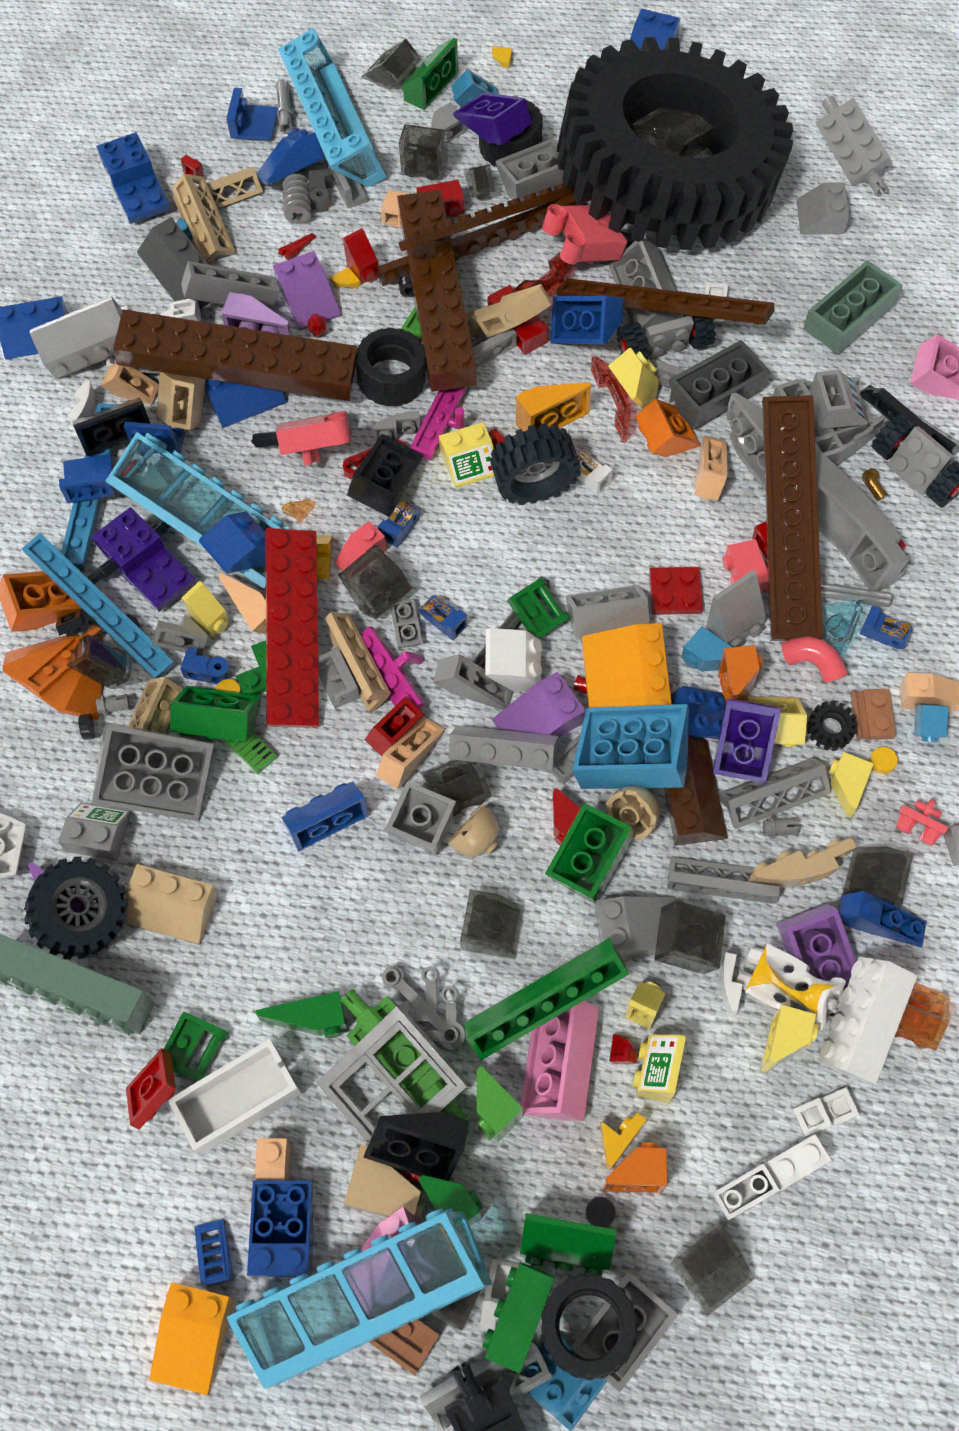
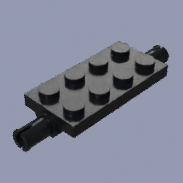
(482, 1407)

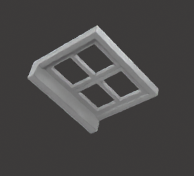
(365, 1051)

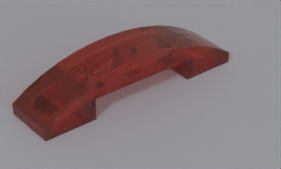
(551, 280)
(604, 377)

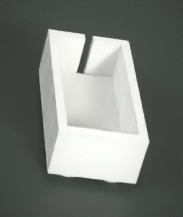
(867, 1019)
(234, 1097)

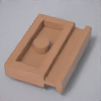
(873, 714)
(408, 1344)

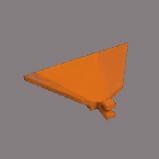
(45, 673)

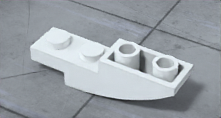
(771, 1177)

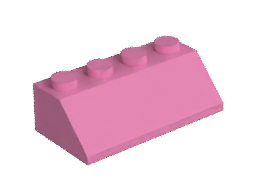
(560, 1065)

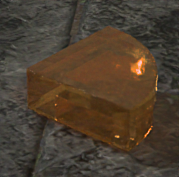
(298, 509)

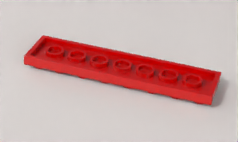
(291, 628)

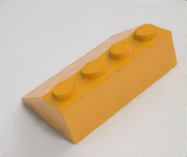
(626, 667)

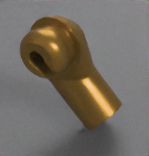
(870, 478)

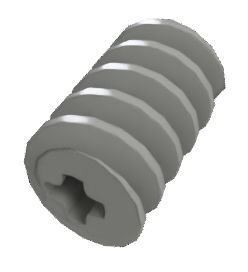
(296, 199)

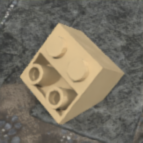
(180, 400)

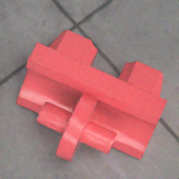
(932, 828)

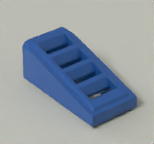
(217, 1278)

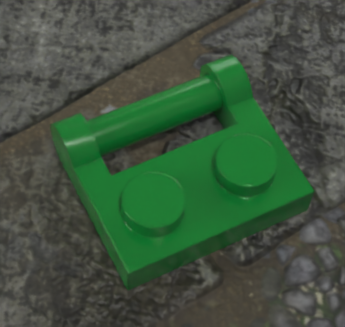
(532, 612)
(185, 1042)

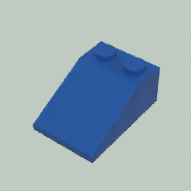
(655, 25)
(290, 155)

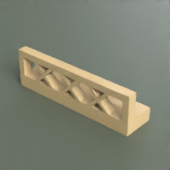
(227, 181)
(199, 217)
(358, 660)
(155, 705)

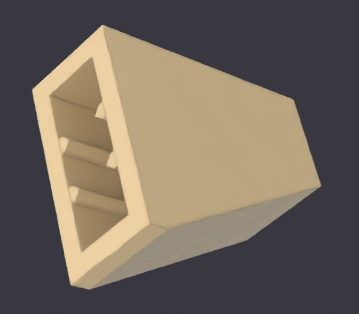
(381, 1189)

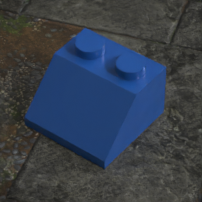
(236, 543)

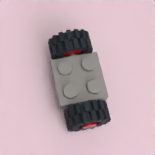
(667, 335)
(918, 460)

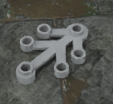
(428, 1009)

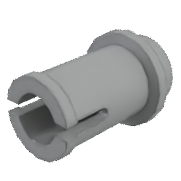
(112, 704)
(779, 827)

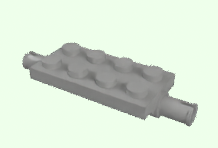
(854, 144)

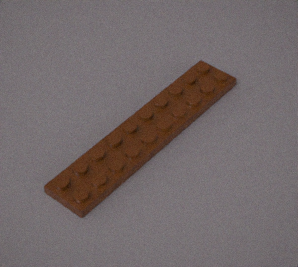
(792, 517)

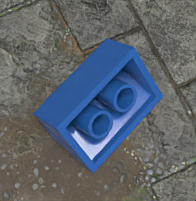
(20, 318)
(585, 319)
(239, 402)
(325, 815)

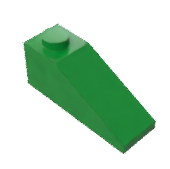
(312, 1015)

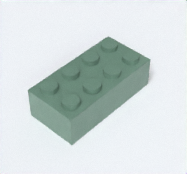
(852, 307)

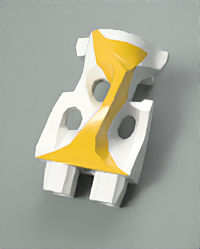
(771, 980)

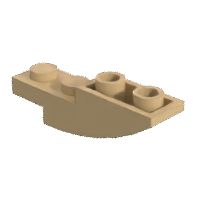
(509, 312)
(798, 869)

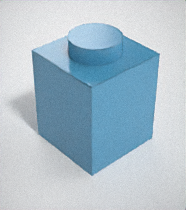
(931, 722)

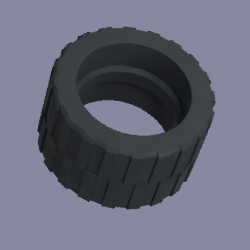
(529, 138)
(391, 345)
(556, 1303)

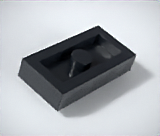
(70, 623)

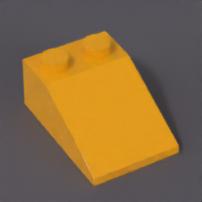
(552, 405)
(190, 1338)

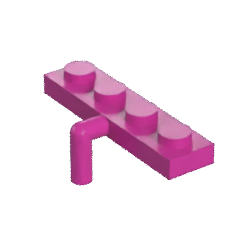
(438, 420)
(391, 668)

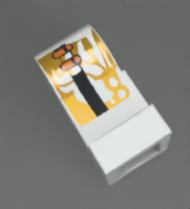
(593, 473)

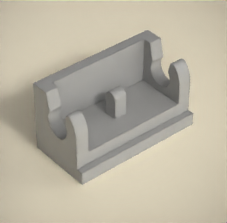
(337, 678)

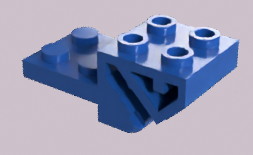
(133, 177)

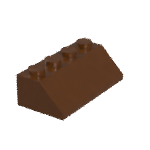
(696, 808)

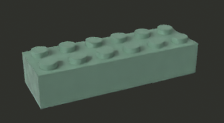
(73, 987)

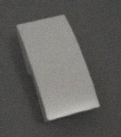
(403, 422)
(406, 623)

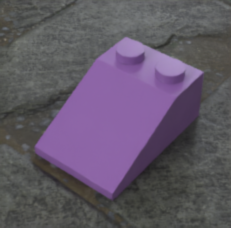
(306, 289)
(543, 709)
(820, 942)

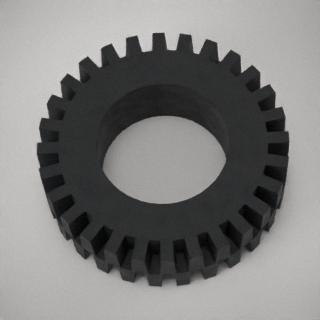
(665, 190)

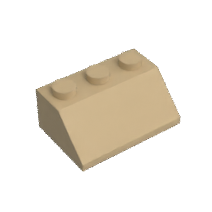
(169, 903)

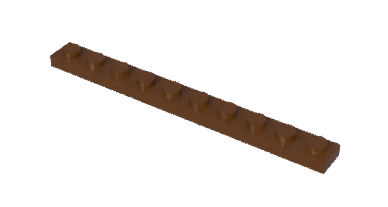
(483, 216)
(481, 238)
(674, 301)

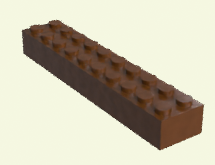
(437, 295)
(235, 355)

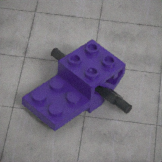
(141, 559)

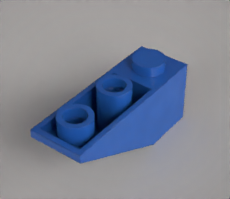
(880, 918)

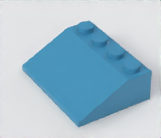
(633, 747)

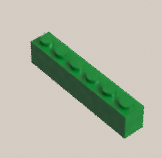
(545, 999)

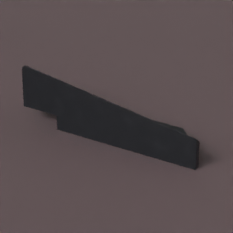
(890, 407)

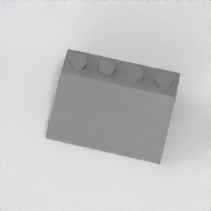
(151, 771)

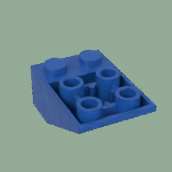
(281, 1229)

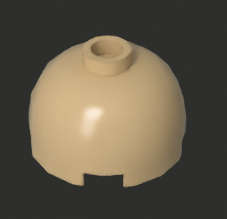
(636, 808)
(476, 834)

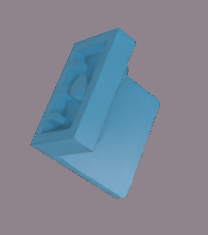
(563, 1394)

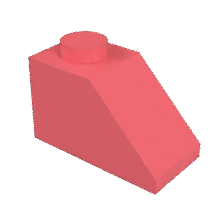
(359, 543)

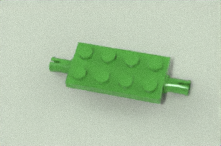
(398, 1052)

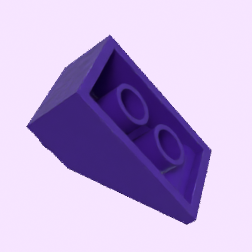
(495, 117)
(746, 740)

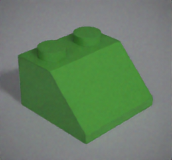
(495, 1107)

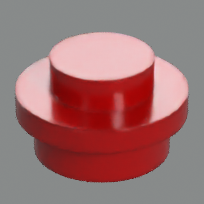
(316, 325)

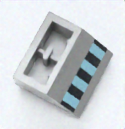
(837, 400)

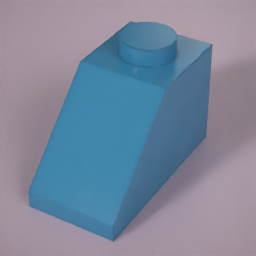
(470, 86)
(704, 651)

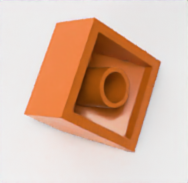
(665, 429)
(739, 671)
(640, 1171)

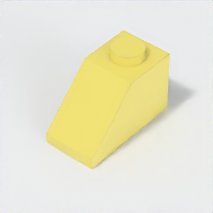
(205, 610)
(849, 780)
(645, 1004)

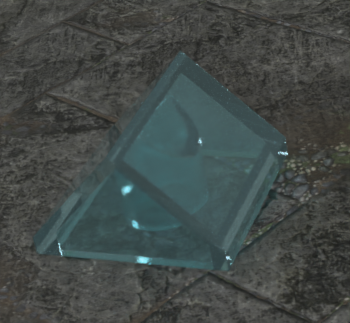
(840, 622)

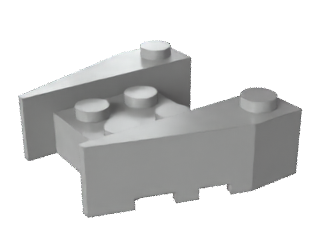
(835, 442)

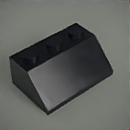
(106, 427)

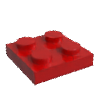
(675, 590)
(150, 1089)

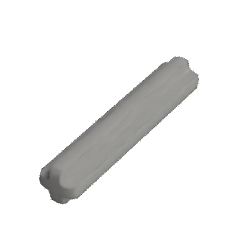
(847, 593)

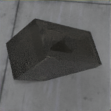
(479, 180)

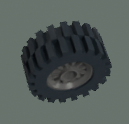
(68, 939)

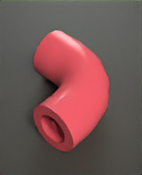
(817, 652)

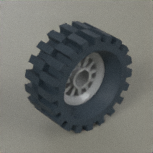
(535, 464)

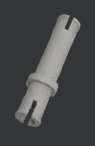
(284, 110)

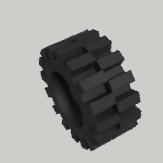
(835, 712)

